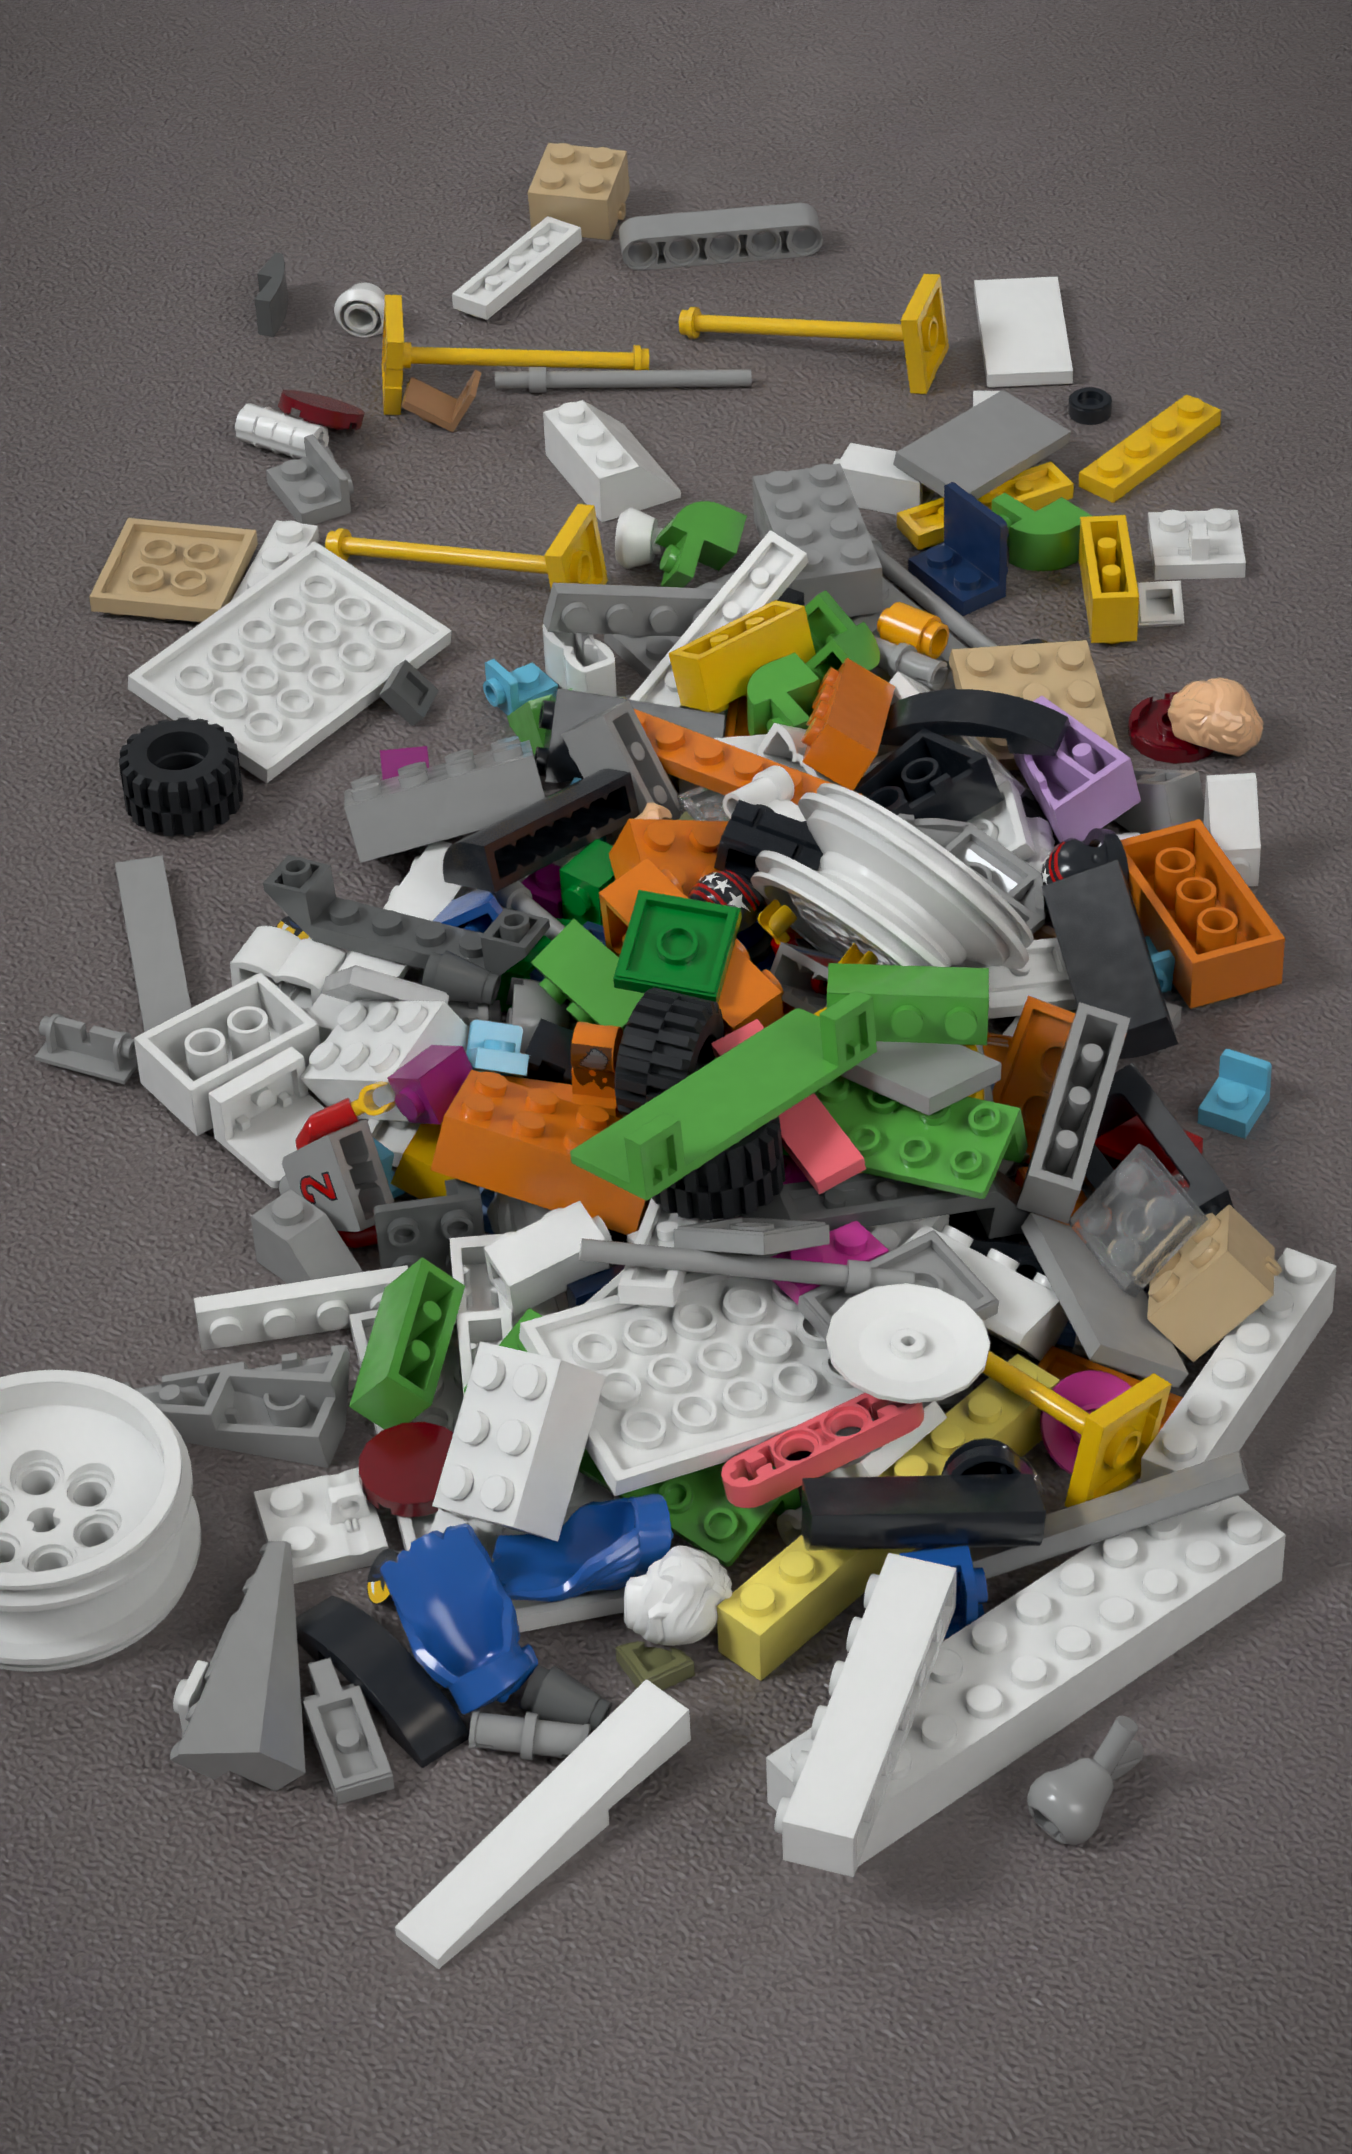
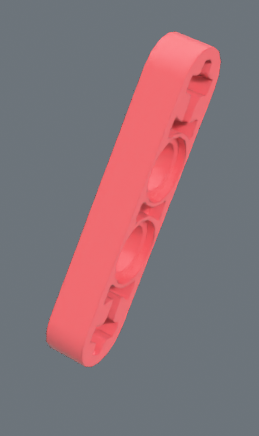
(818, 1437)

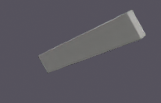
(152, 940)
(1122, 1512)

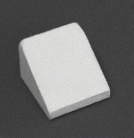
(1160, 604)

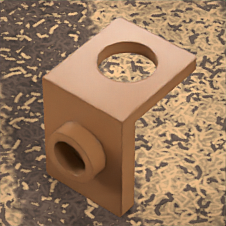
(438, 406)

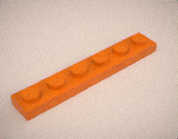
(711, 761)

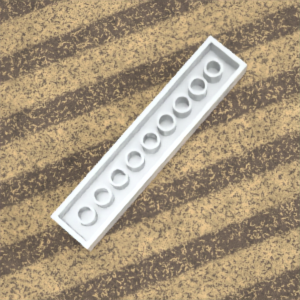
(1062, 1653)

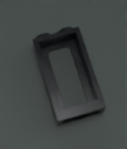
(1133, 1097)

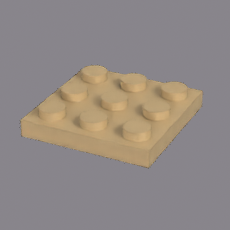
(173, 570)
(1053, 670)

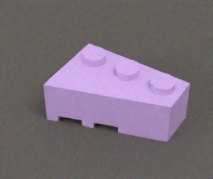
(1083, 783)

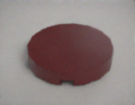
(321, 410)
(1153, 735)
(404, 1467)

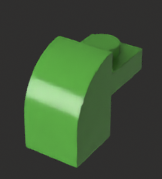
(700, 534)
(1041, 538)
(837, 637)
(781, 695)

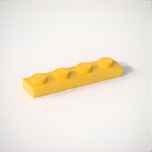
(1149, 448)
(1032, 487)

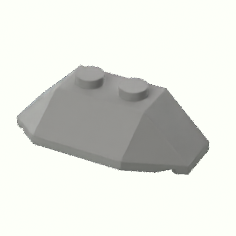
(992, 862)

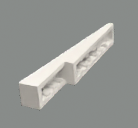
(482, 1310)
(548, 1824)

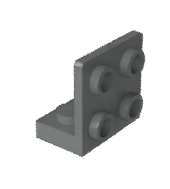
(425, 1225)

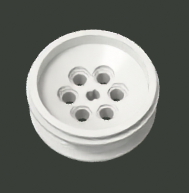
(889, 891)
(89, 1518)

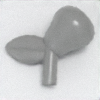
(1073, 1797)

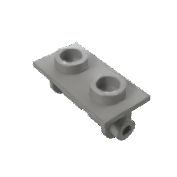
(95, 1053)

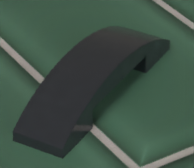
(978, 713)
(388, 1676)

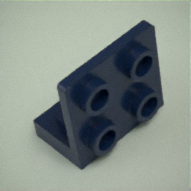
(972, 561)

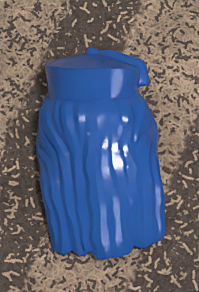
(594, 1552)
(459, 1617)

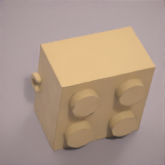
(581, 188)
(1212, 1283)

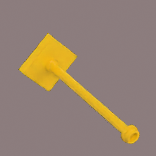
(921, 330)
(400, 355)
(571, 558)
(1111, 1436)

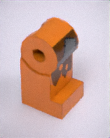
(594, 1065)

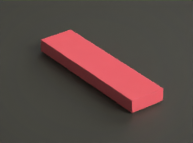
(808, 1130)

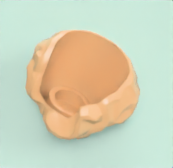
(1216, 716)

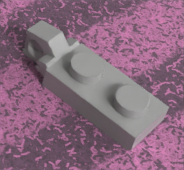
(345, 1736)

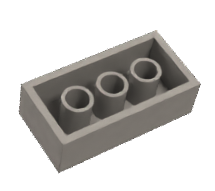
(822, 518)
(441, 800)

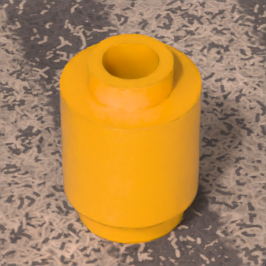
(915, 627)

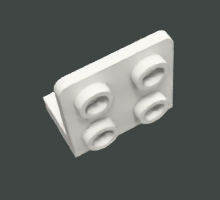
(263, 1113)

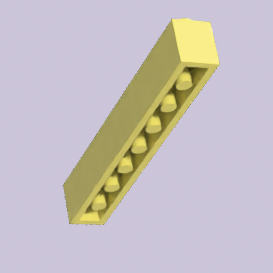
(808, 1589)

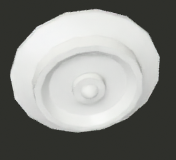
(907, 1343)

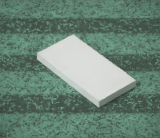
(1023, 332)

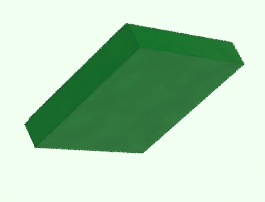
(677, 946)

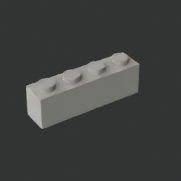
(1073, 1113)

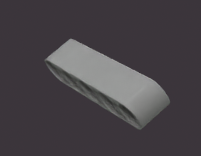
(739, 244)

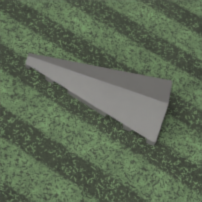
(268, 1411)
(252, 1694)

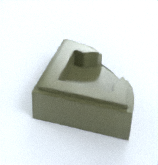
(655, 1664)

